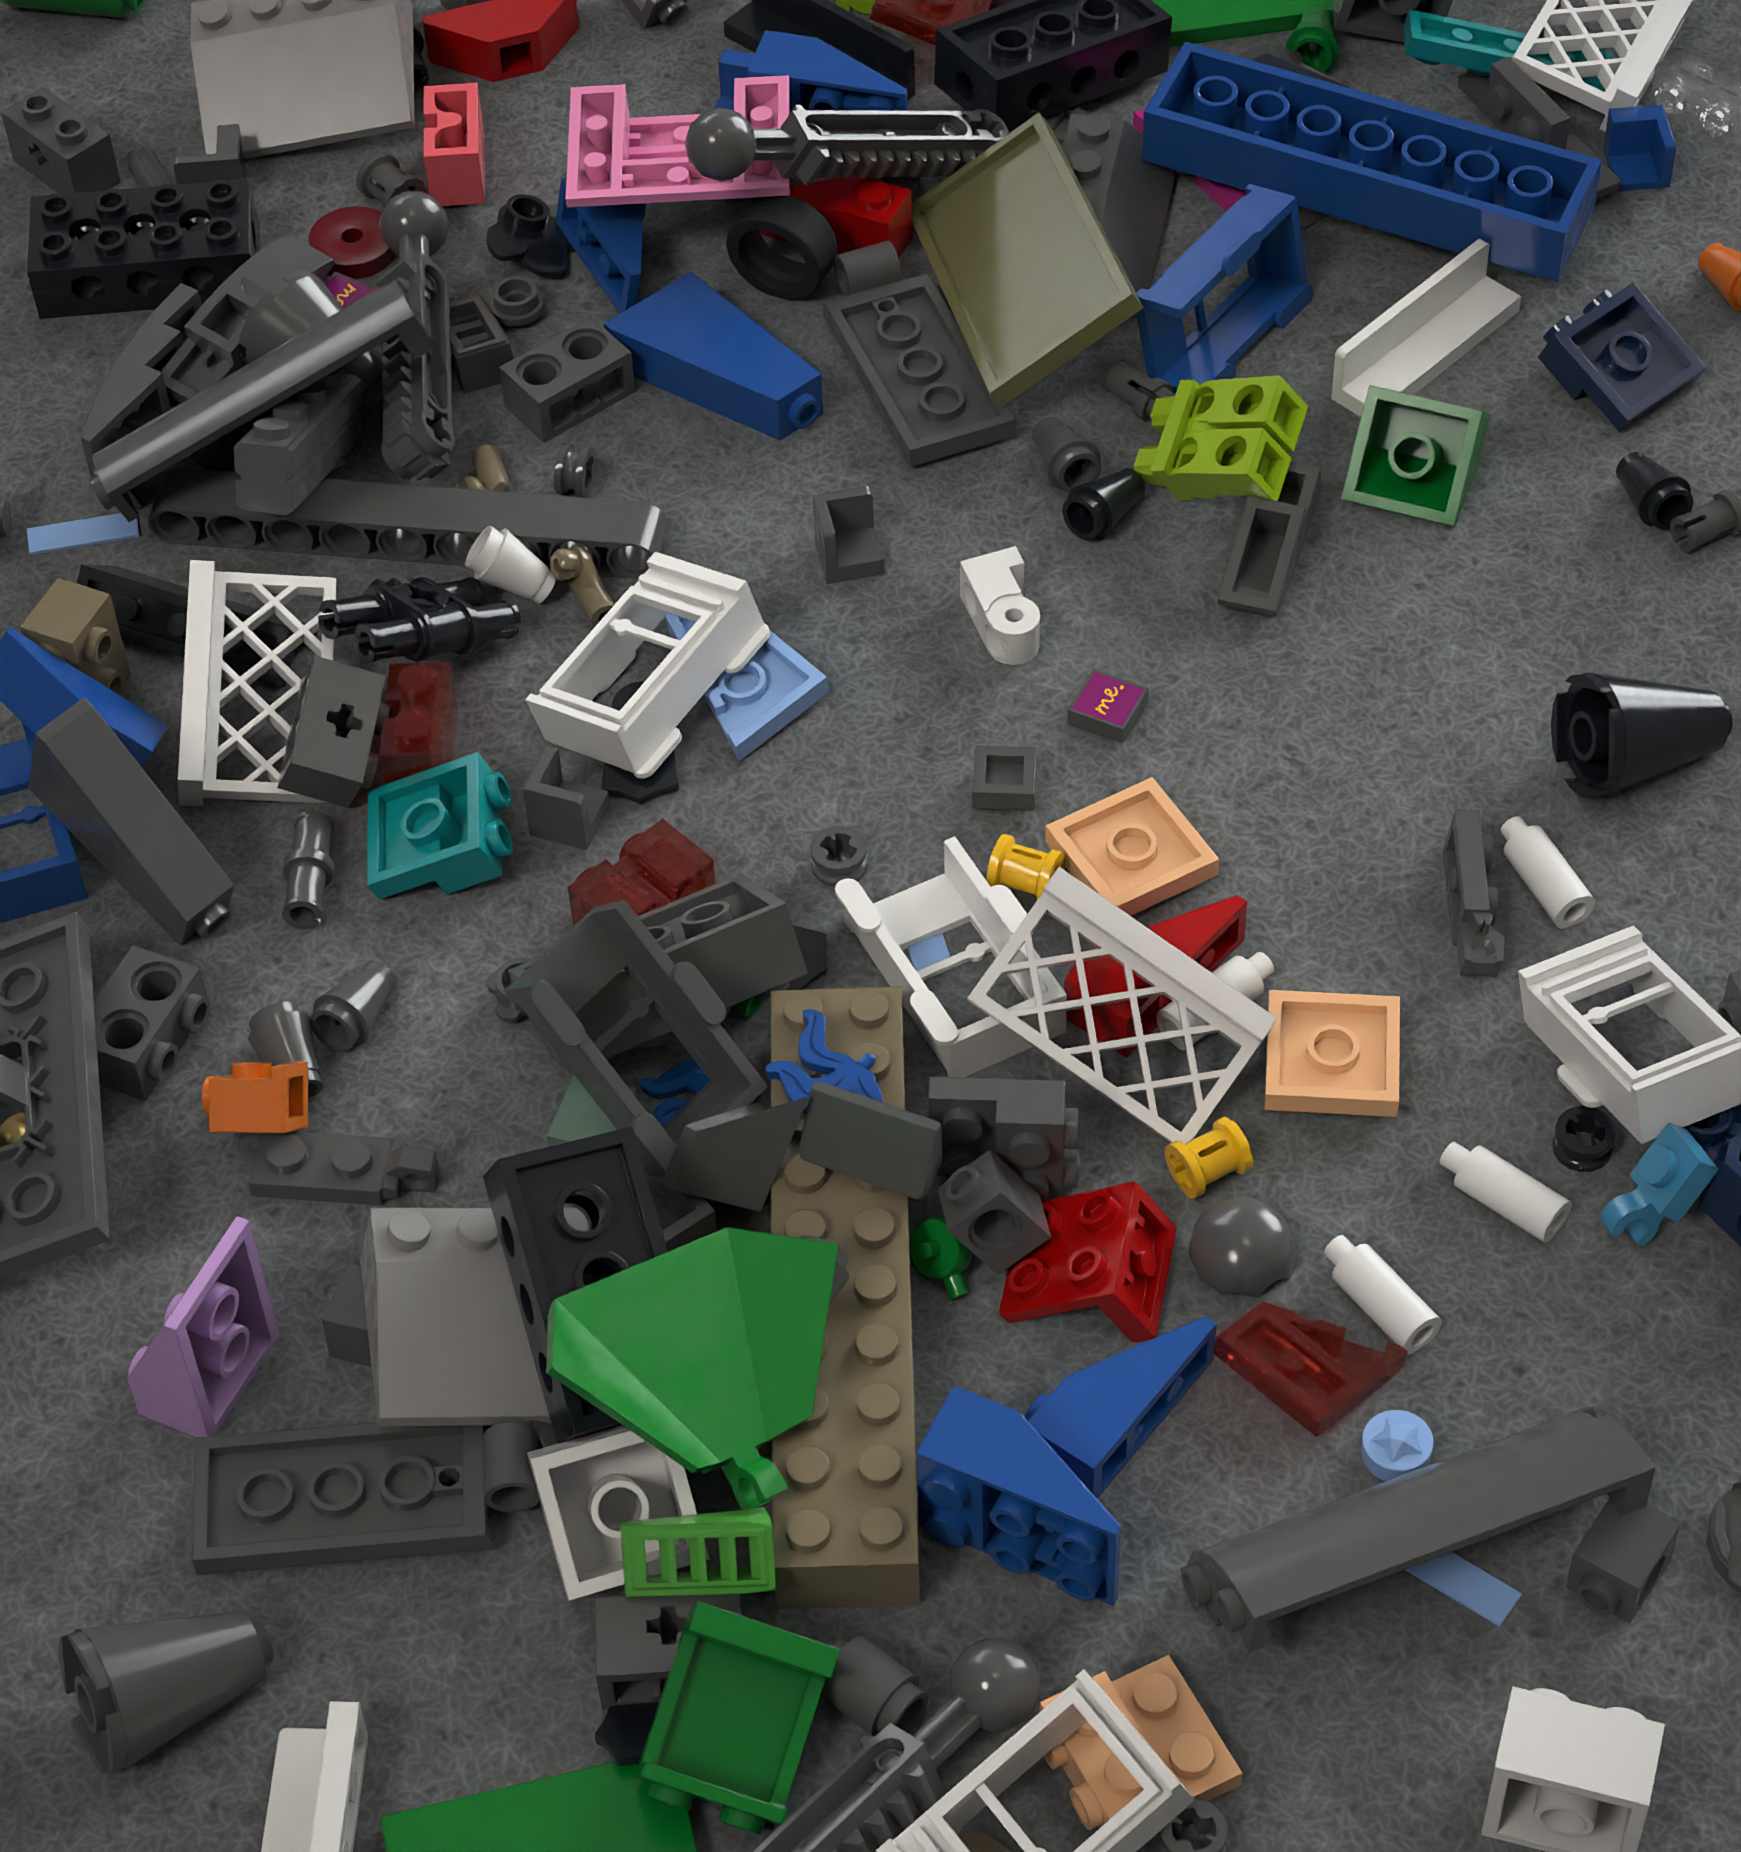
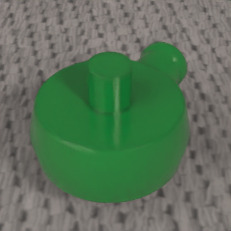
(941, 1255)

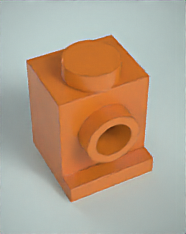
(258, 1098)

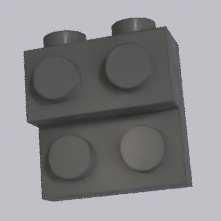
(1016, 1121)

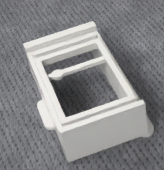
(645, 729)
(930, 910)
(1644, 1100)
(1081, 1702)

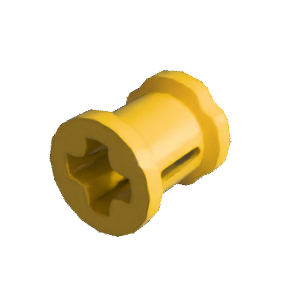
(1022, 866)
(1209, 1157)

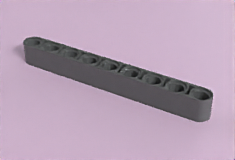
(406, 522)

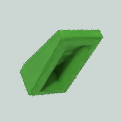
(727, 1579)

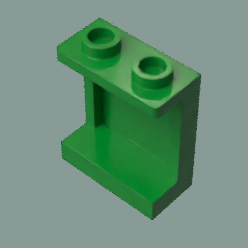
(734, 1717)

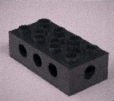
(1049, 54)
(137, 245)
(549, 1256)

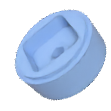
(1396, 1444)

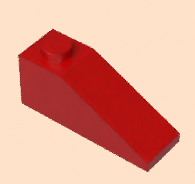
(860, 211)
(1202, 934)

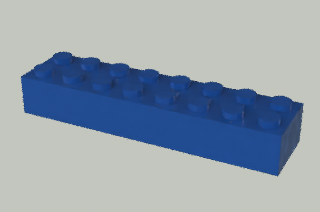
(1371, 159)

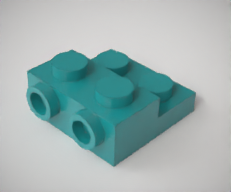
(438, 828)

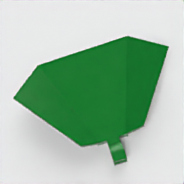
(704, 1349)

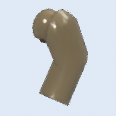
(489, 470)
(581, 574)

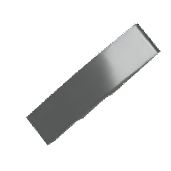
(135, 385)

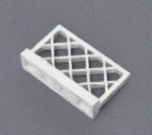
(1638, 49)
(204, 674)
(1157, 964)

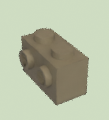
(81, 630)

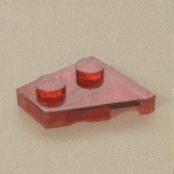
(1305, 1364)

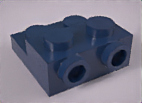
(1620, 356)

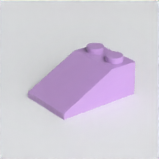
(208, 1341)

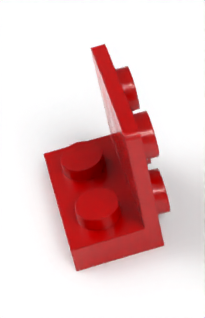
(1102, 1252)

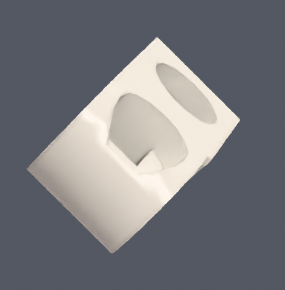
(994, 598)

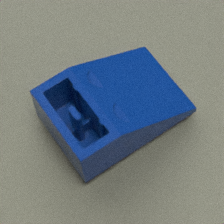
(824, 75)
(1007, 1493)

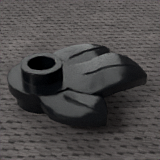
(531, 235)

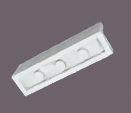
(1424, 330)
(317, 1784)

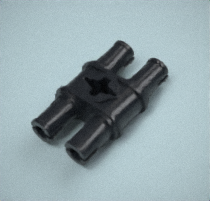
(419, 619)

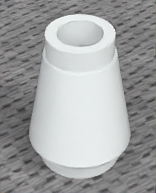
(509, 565)

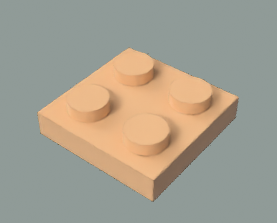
(1133, 848)
(1333, 1053)

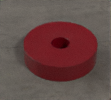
(353, 241)

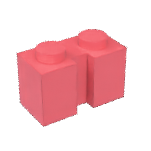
(454, 144)

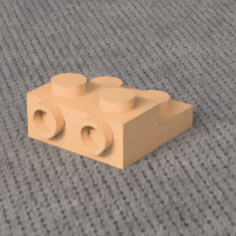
(1172, 1724)

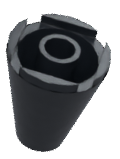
(1632, 730)

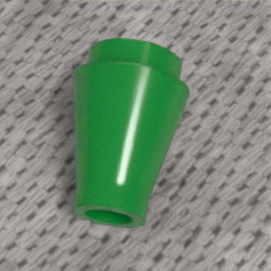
(1315, 39)

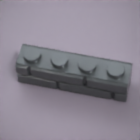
(298, 444)

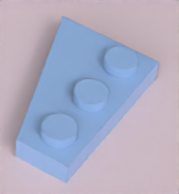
(762, 695)

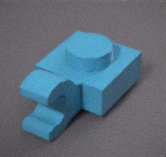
(1668, 1184)

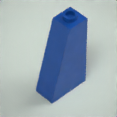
(718, 358)

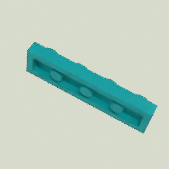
(1471, 45)

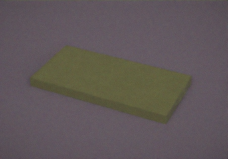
(1022, 260)

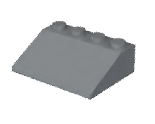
(302, 70)
(447, 1320)

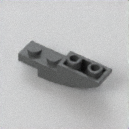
(214, 330)

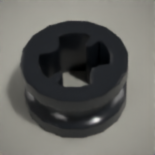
(1566, 1142)

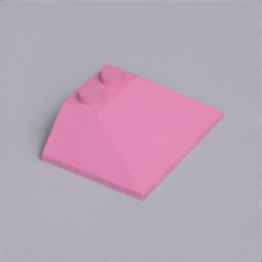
(646, 158)

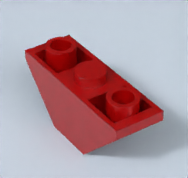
(500, 36)

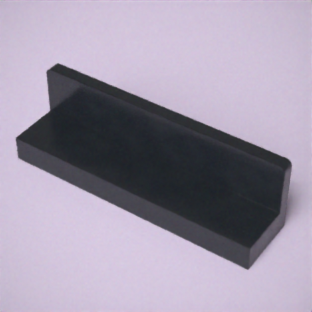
(830, 24)
(156, 617)

